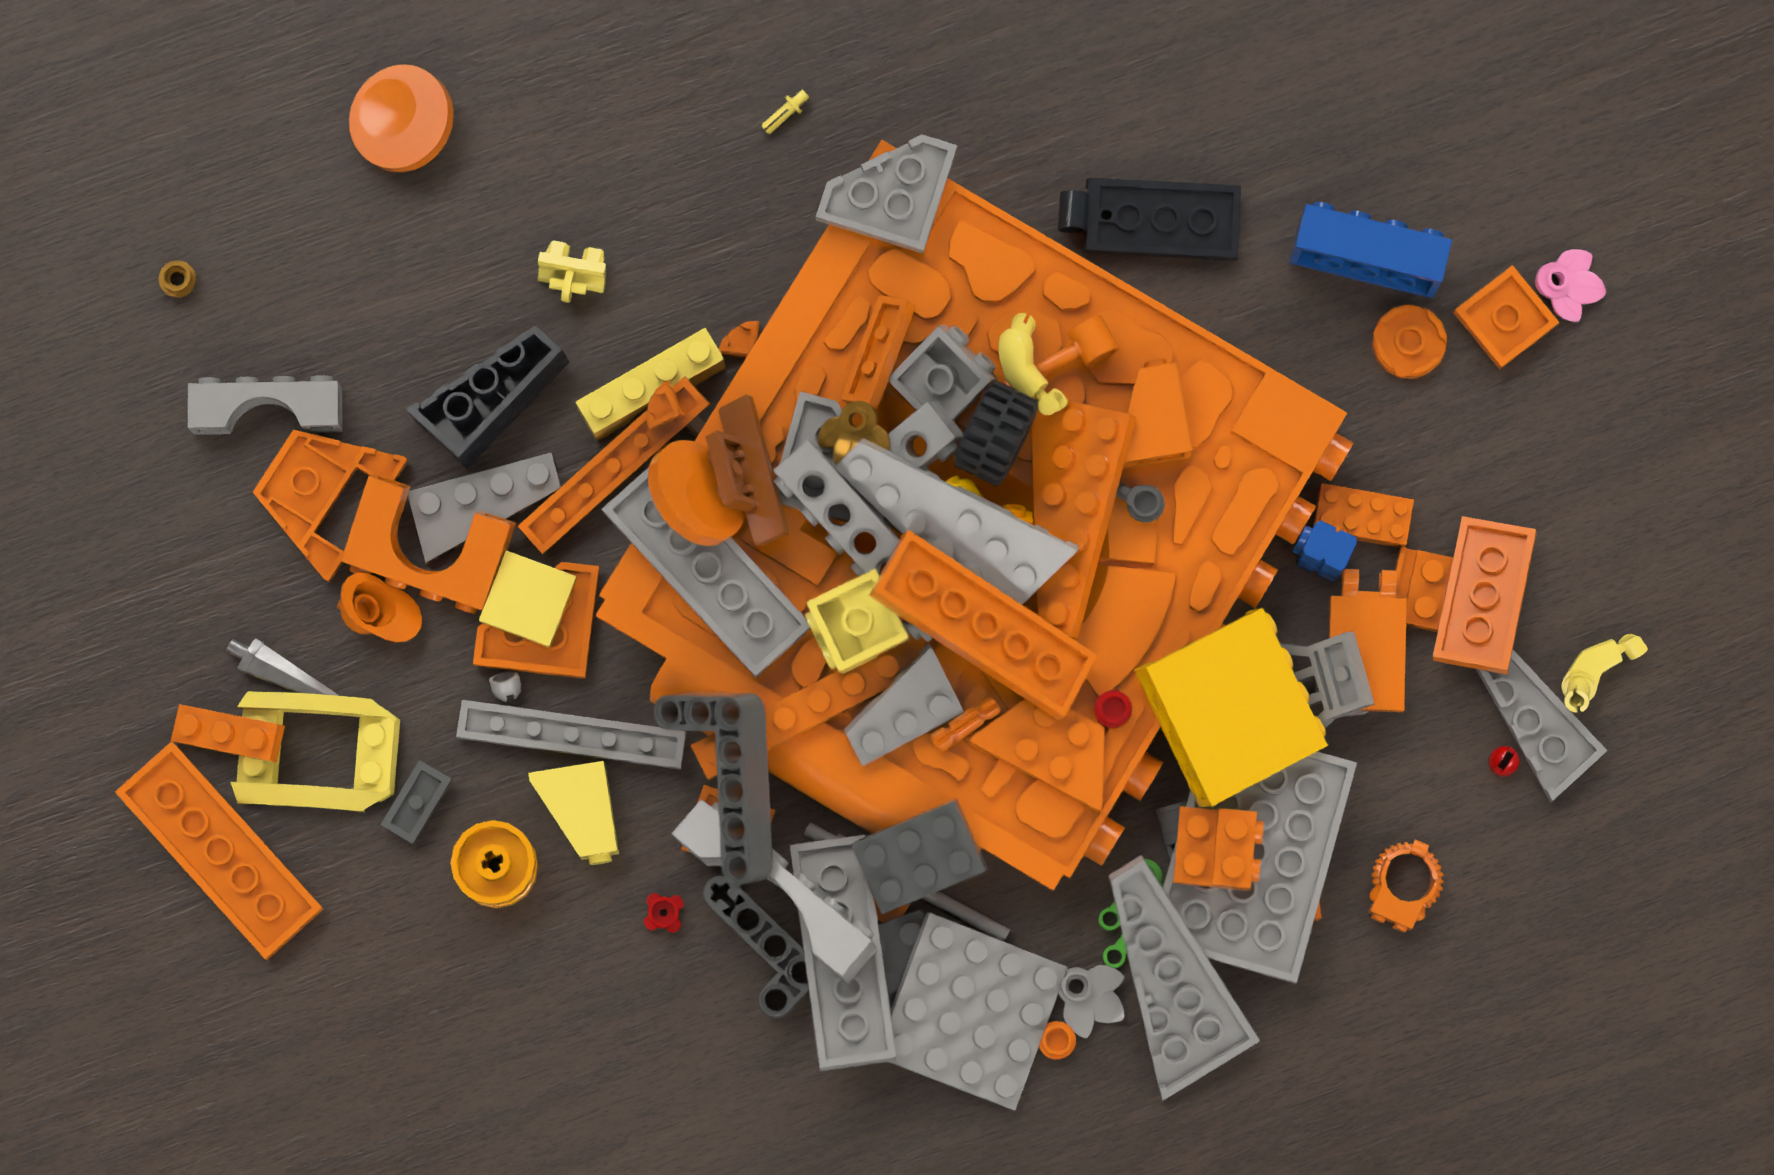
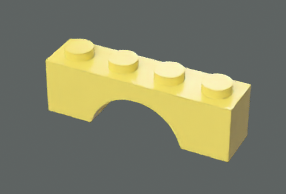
(629, 394)

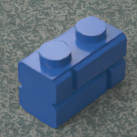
(1324, 550)

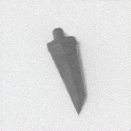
(271, 667)

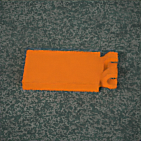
(1380, 634)

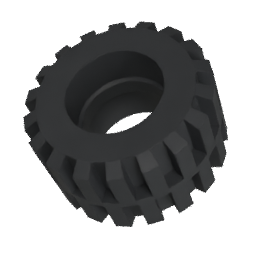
(996, 433)

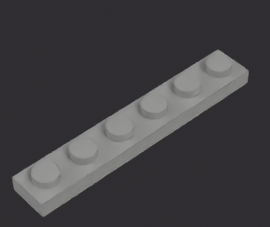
(571, 734)

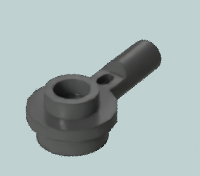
(1143, 502)

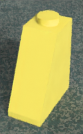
(582, 808)

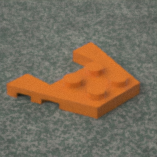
(306, 484)

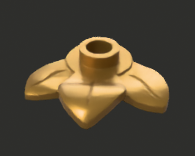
(844, 435)

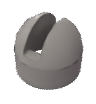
(505, 684)

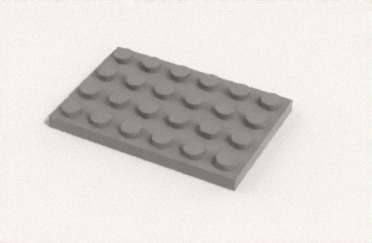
(1272, 922)

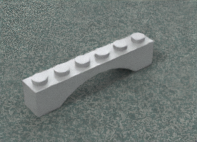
(833, 939)

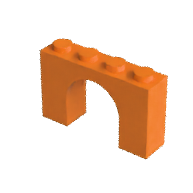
(376, 549)

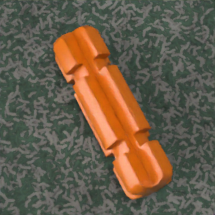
(965, 723)

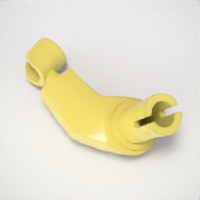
(1018, 367)
(1585, 672)

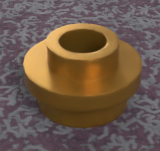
(172, 269)

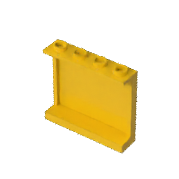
(1232, 708)

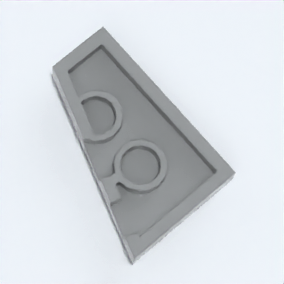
(905, 710)

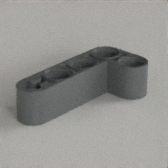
(756, 941)

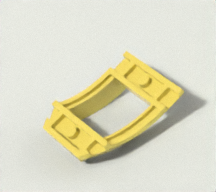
(374, 758)

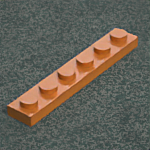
(608, 471)
(817, 703)

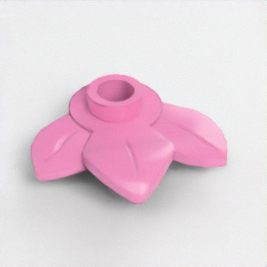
(1575, 284)

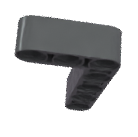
(741, 773)

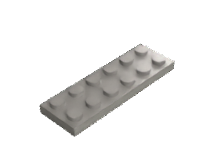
(713, 580)
(853, 1017)

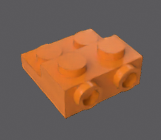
(1217, 848)

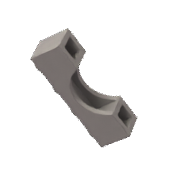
(218, 405)

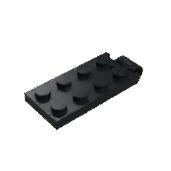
(1154, 218)

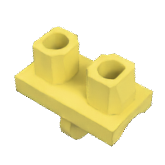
(570, 273)

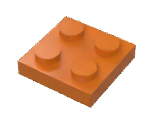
(1506, 317)

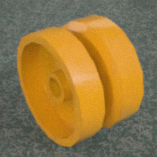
(476, 851)

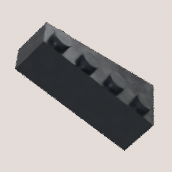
(489, 396)

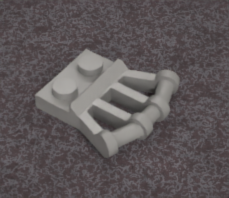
(1338, 675)

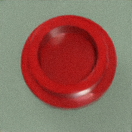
(1112, 709)

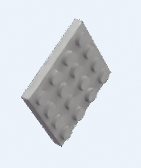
(972, 1010)

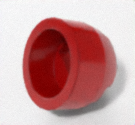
(1497, 756)

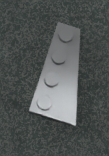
(447, 508)
(1543, 727)

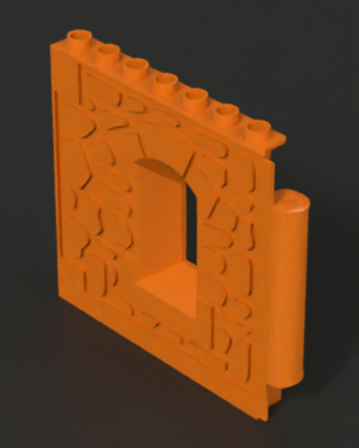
(1153, 583)

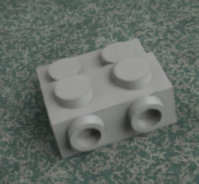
(944, 372)

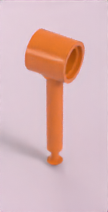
(1090, 341)

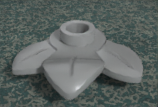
(1095, 1002)

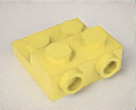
(854, 623)

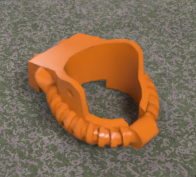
(1390, 908)

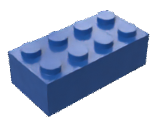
(1370, 250)

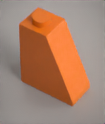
(1160, 415)

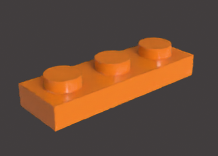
(878, 350)
(227, 733)

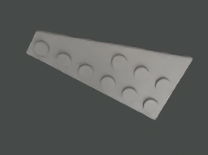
(956, 521)
(1181, 998)

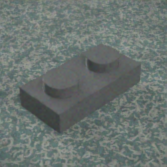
(416, 802)

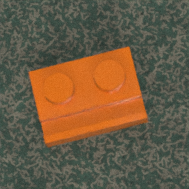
(1424, 582)

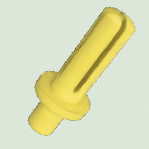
(792, 106)

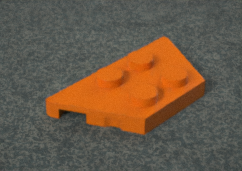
(1056, 752)

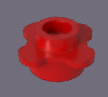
(671, 920)

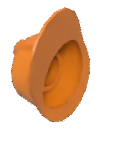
(378, 609)

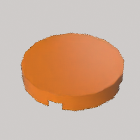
(1409, 341)

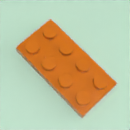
(1484, 595)

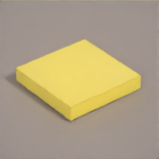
(528, 599)

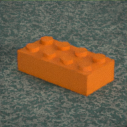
(1365, 514)

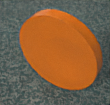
(401, 118)
(687, 494)

